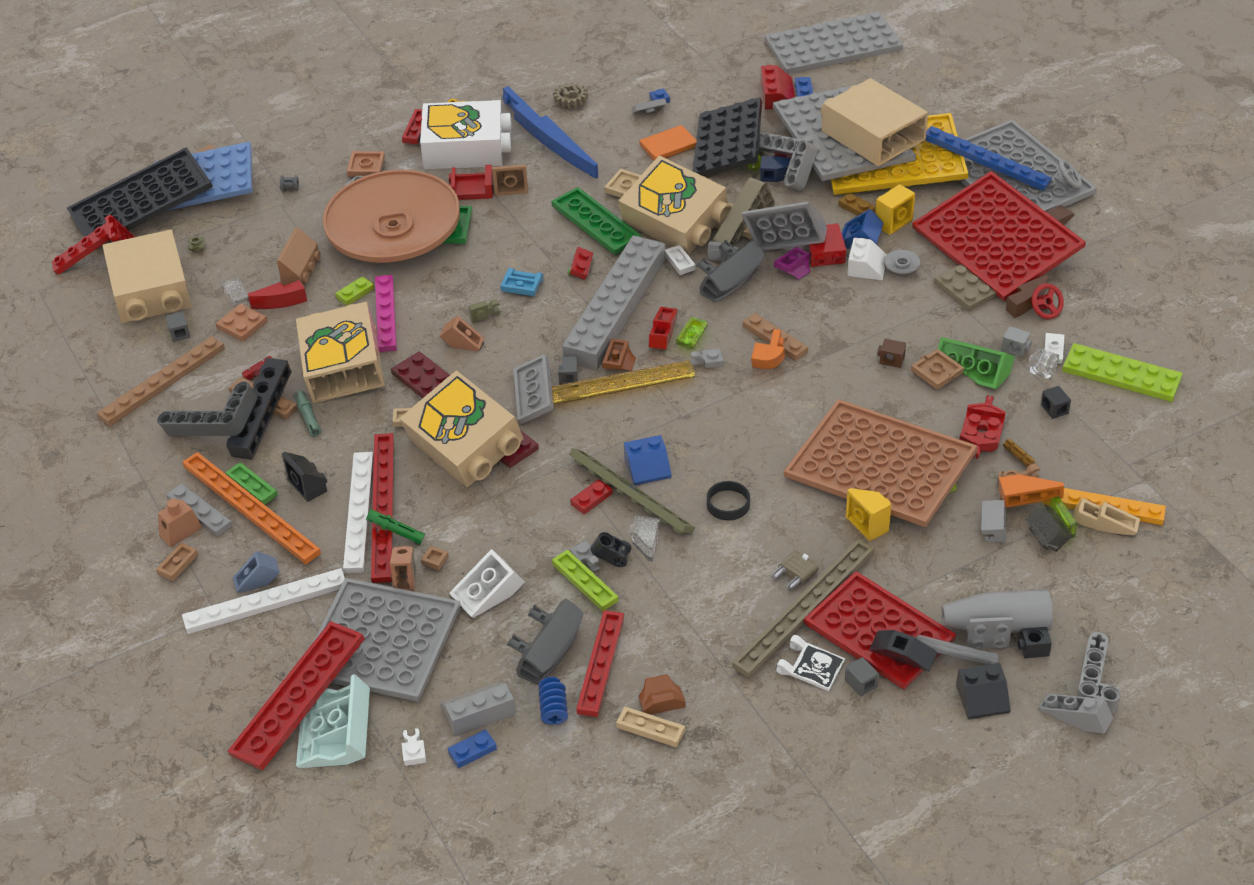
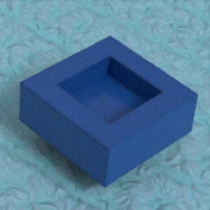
(659, 94)

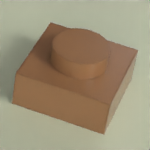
(434, 558)

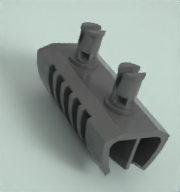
(732, 272)
(550, 644)

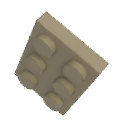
(964, 287)

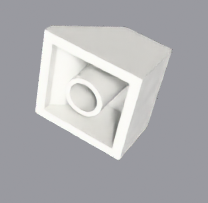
(866, 260)

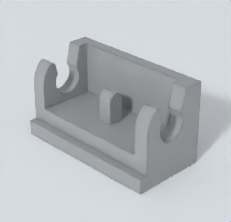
(994, 520)

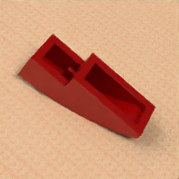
(278, 296)
(662, 328)

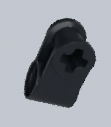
(610, 548)

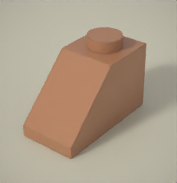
(461, 335)

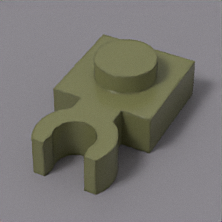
(481, 310)

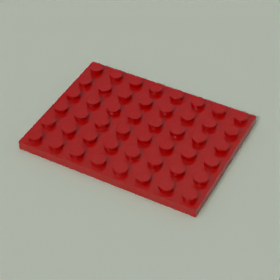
(998, 234)

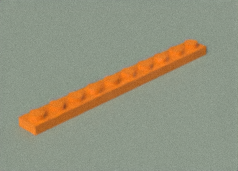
(252, 508)

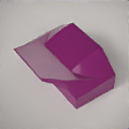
(794, 262)

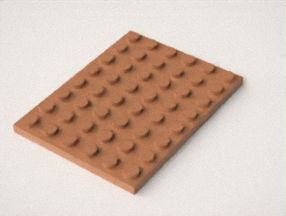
(881, 455)

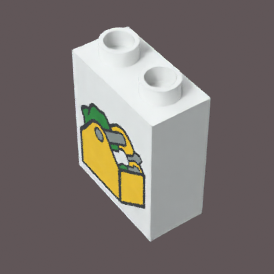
(464, 134)

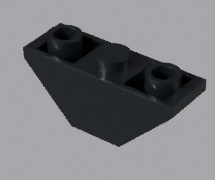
(903, 649)

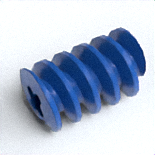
(552, 701)

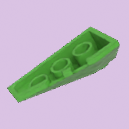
(980, 364)

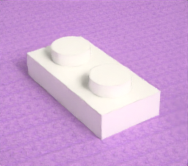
(679, 260)

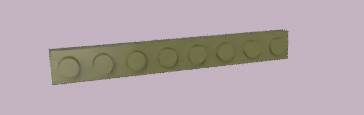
(636, 495)

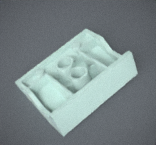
(335, 727)

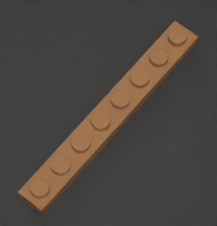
(160, 381)

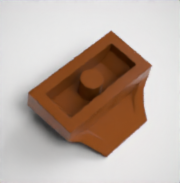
(618, 356)
(661, 695)

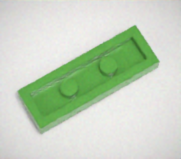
(252, 483)

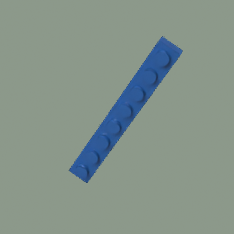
(988, 158)

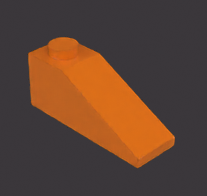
(1024, 490)

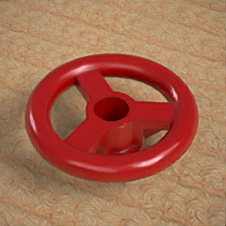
(1039, 303)

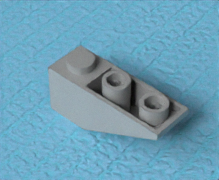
(1081, 712)

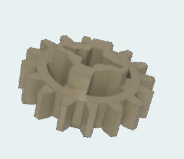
(570, 95)

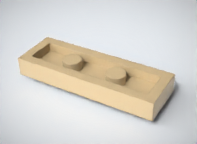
(650, 726)

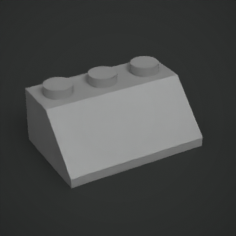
(478, 708)

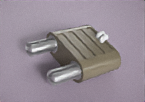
(796, 567)

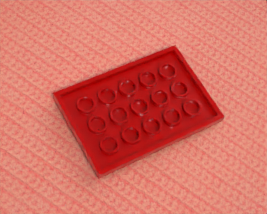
(861, 609)

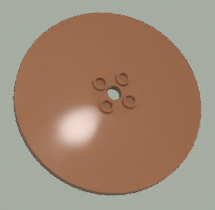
(363, 213)

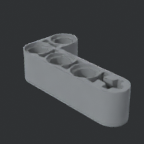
(1092, 672)

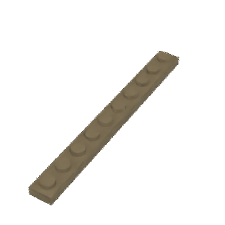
(793, 617)

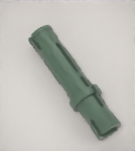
(305, 408)

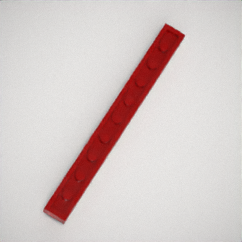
(383, 503)

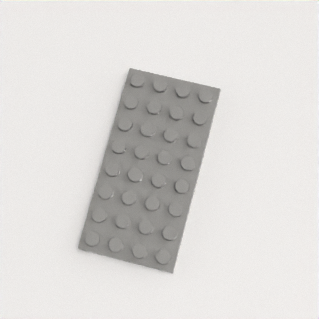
(833, 42)

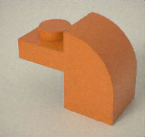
(769, 356)

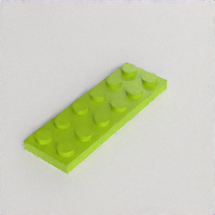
(1122, 372)

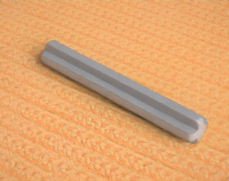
(959, 650)

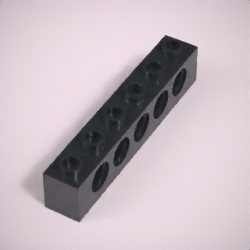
(268, 388)

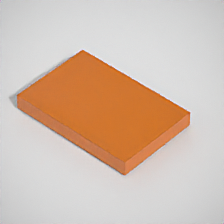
(668, 142)

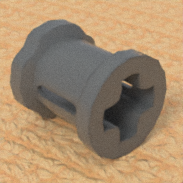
(289, 182)

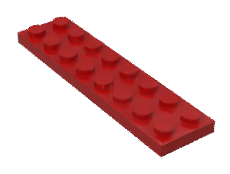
(296, 695)

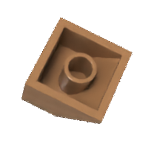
(510, 180)

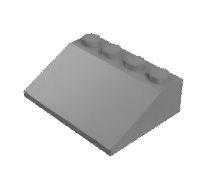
(786, 226)

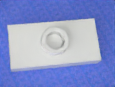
(1055, 344)

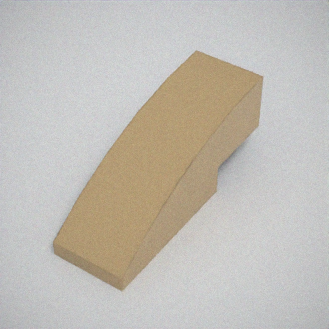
(1105, 518)

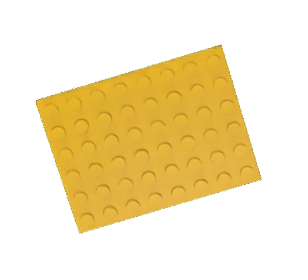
(931, 166)

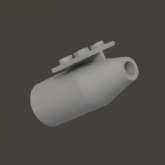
(995, 615)

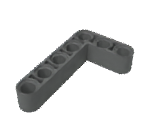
(212, 423)

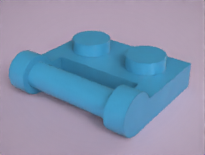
(521, 282)

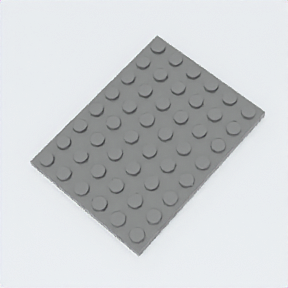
(1018, 145)
(833, 159)

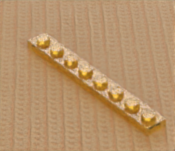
(622, 382)

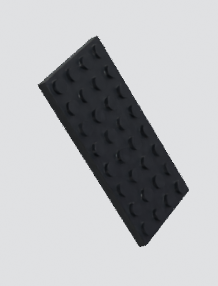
(143, 193)

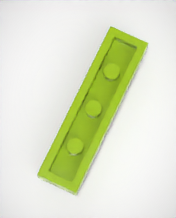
(585, 580)

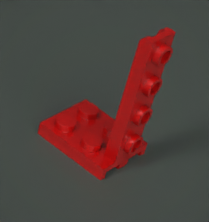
(110, 230)

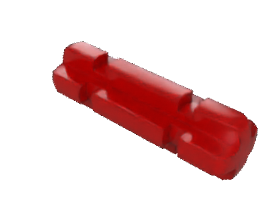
(254, 370)

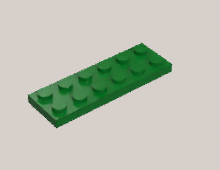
(595, 220)

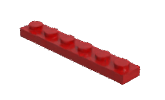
(600, 664)

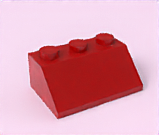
(775, 85)

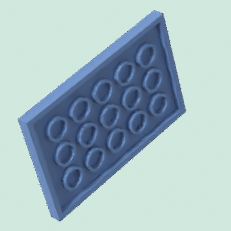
(228, 171)

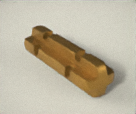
(1018, 452)

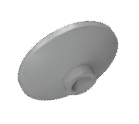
(902, 261)

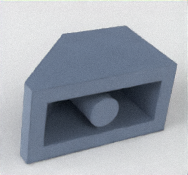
(256, 572)

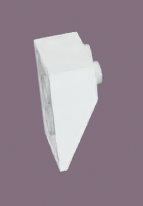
(486, 585)

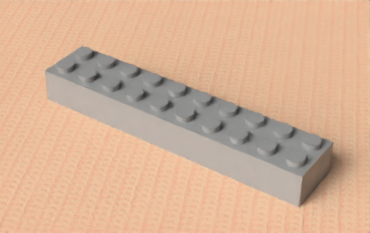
(614, 301)

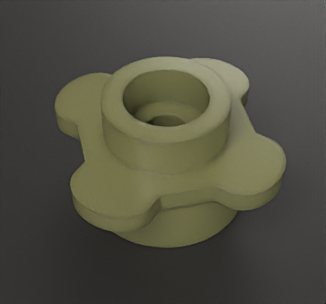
(196, 244)

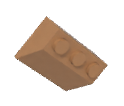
(298, 258)

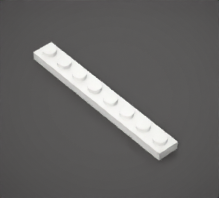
(358, 510)
(263, 601)

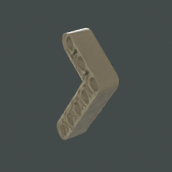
(752, 196)

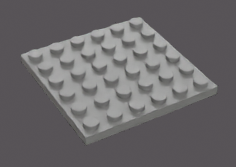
(401, 636)

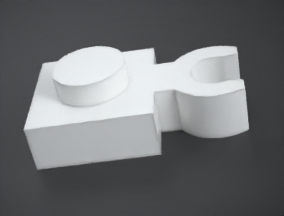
(413, 749)

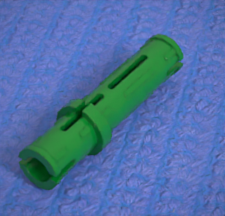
(390, 524)

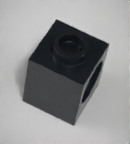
(1055, 402)
(1035, 642)

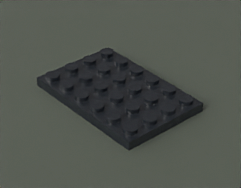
(728, 137)

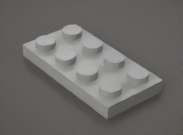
(533, 389)

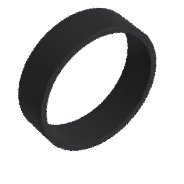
(732, 486)

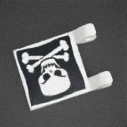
(813, 664)

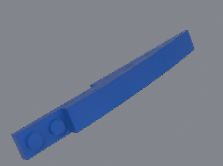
(549, 133)

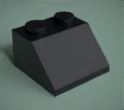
(304, 476)
(983, 691)

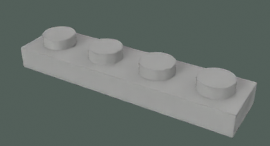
(205, 513)

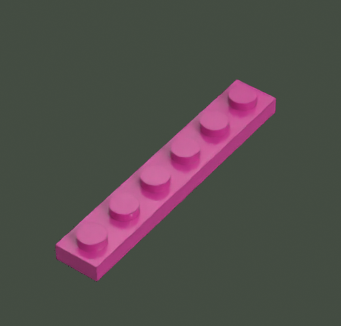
(385, 313)

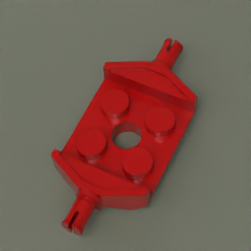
(987, 418)

